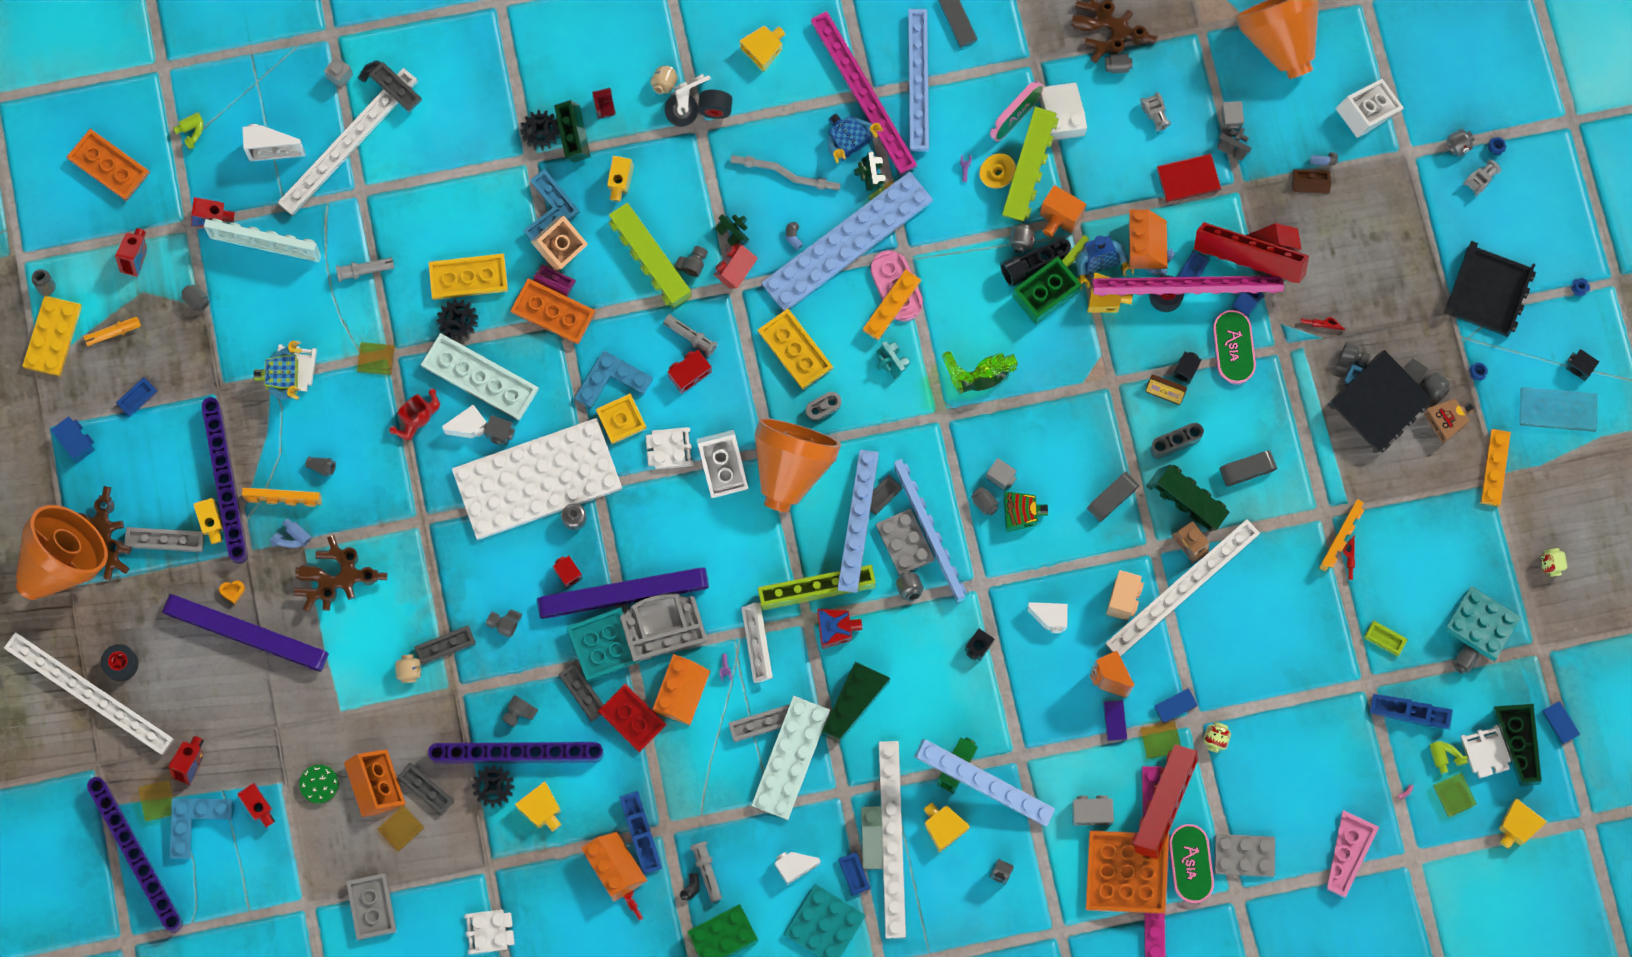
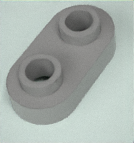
(821, 404)

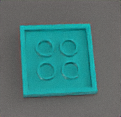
(1482, 623)
(601, 645)
(824, 924)

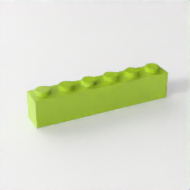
(1029, 164)
(650, 256)
(810, 589)

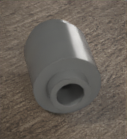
(1118, 64)
(43, 282)
(195, 298)
(985, 501)
(1465, 659)

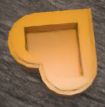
(232, 591)

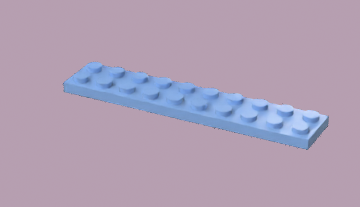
(847, 242)

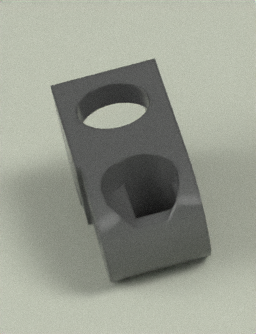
(1001, 871)

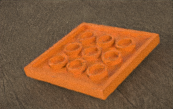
(1124, 879)

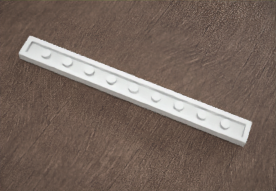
(341, 148)
(1182, 588)
(89, 694)
(892, 840)

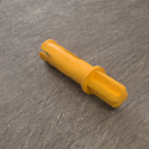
(112, 331)

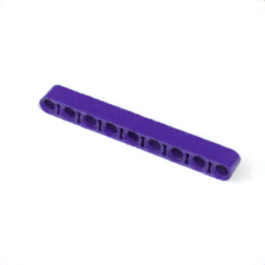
(224, 471)
(621, 593)
(245, 632)
(506, 748)
(128, 847)

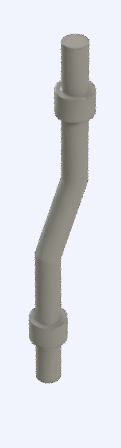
(820, 183)

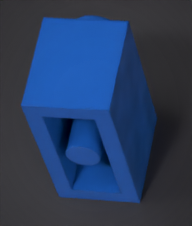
(73, 440)

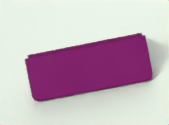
(554, 280)

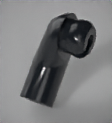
(368, 68)
(692, 889)

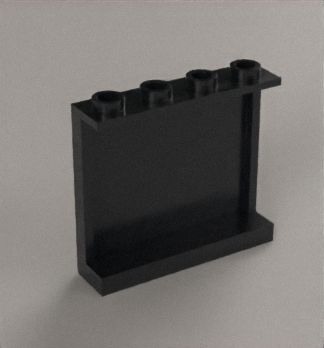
(1489, 290)
(1381, 401)

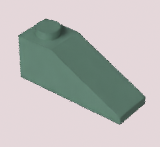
(871, 837)

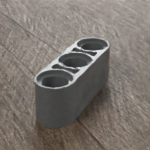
(1182, 433)
(1248, 468)
(1113, 497)

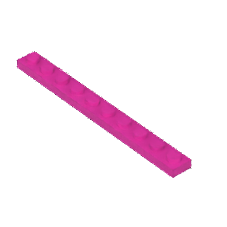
(863, 92)
(1182, 285)
(1153, 923)

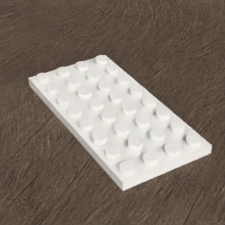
(536, 479)

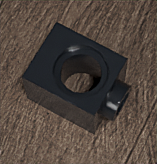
(1582, 364)
(1187, 367)
(982, 637)

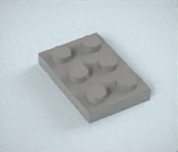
(905, 542)
(1244, 855)
(371, 906)

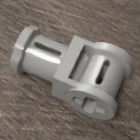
(1155, 110)
(1482, 177)

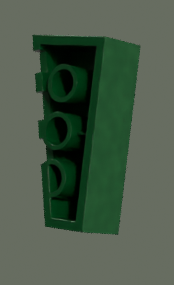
(1189, 497)
(853, 701)
(1520, 737)

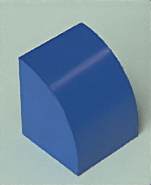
(1247, 302)

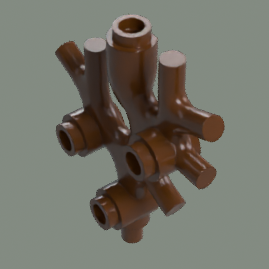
(1118, 26)
(105, 528)
(345, 579)

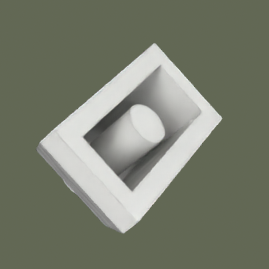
(467, 424)
(1050, 615)
(795, 865)

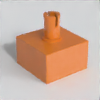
(1061, 211)

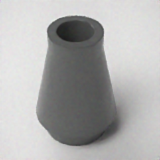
(324, 466)

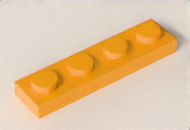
(892, 305)
(1495, 467)
(272, 496)
(1346, 529)

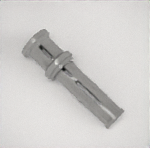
(355, 270)
(697, 339)
(704, 861)

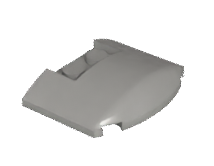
(662, 626)

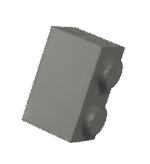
(1092, 811)

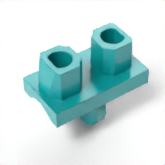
(889, 360)

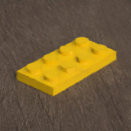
(468, 276)
(52, 336)
(795, 349)

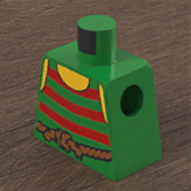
(1022, 511)

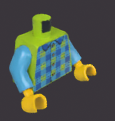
(281, 373)

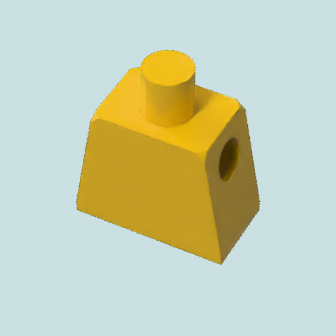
(763, 46)
(622, 170)
(1109, 303)
(207, 511)
(540, 807)
(1519, 824)
(944, 826)

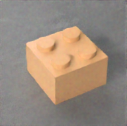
(559, 242)
(1124, 595)

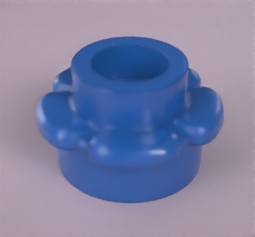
(1497, 141)
(1580, 291)
(1483, 371)

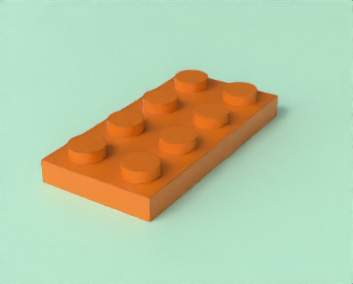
(108, 164)
(553, 311)

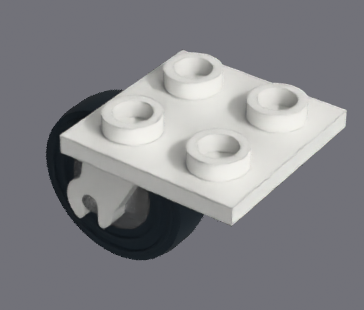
(681, 107)

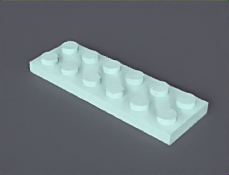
(266, 241)
(479, 377)
(790, 757)

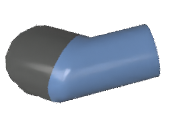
(1331, 159)
(791, 233)

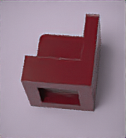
(603, 103)

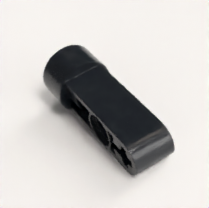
(1017, 269)

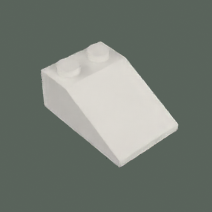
(1067, 104)
(1369, 107)
(267, 144)
(722, 464)

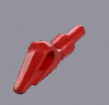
(1325, 324)
(1351, 557)
(632, 904)

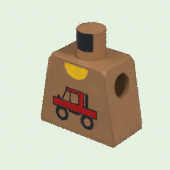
(1448, 418)
(1192, 541)

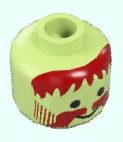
(1553, 562)
(1217, 737)

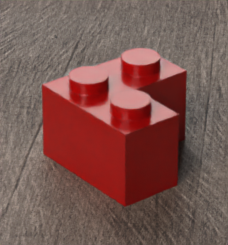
(1279, 235)

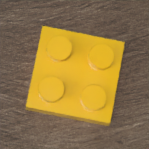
(621, 418)

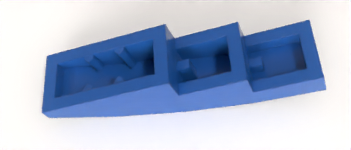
(1411, 712)
(640, 832)

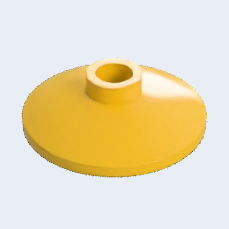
(995, 164)

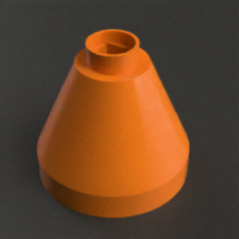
(1283, 32)
(791, 461)
(57, 552)

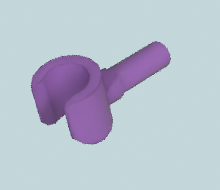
(965, 164)
(725, 670)

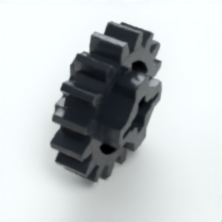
(540, 122)
(463, 315)
(486, 792)

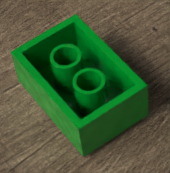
(1046, 290)
(723, 934)

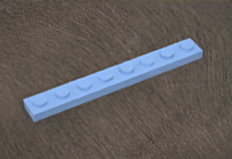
(918, 80)
(858, 521)
(934, 538)
(984, 782)

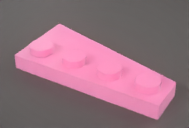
(1351, 848)

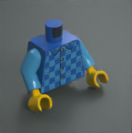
(849, 136)
(1099, 256)

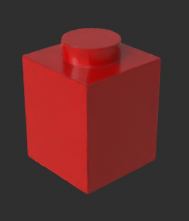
(567, 571)

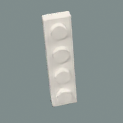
(757, 642)

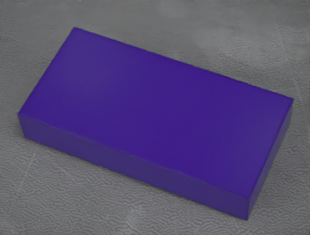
(1115, 720)

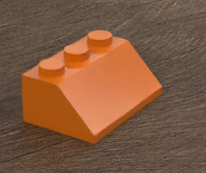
(1147, 240)
(1111, 675)
(681, 690)
(374, 782)
(614, 865)

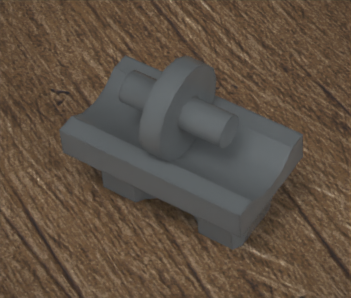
(1226, 141)

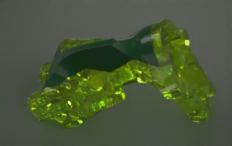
(987, 374)

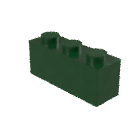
(572, 131)

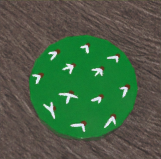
(319, 784)

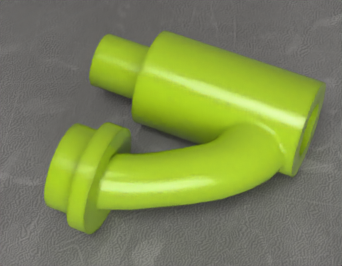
(189, 123)
(1440, 758)

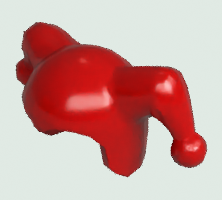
(415, 414)

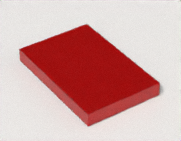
(1188, 178)
(631, 717)

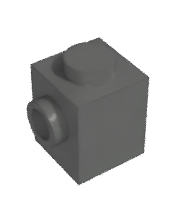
(499, 430)

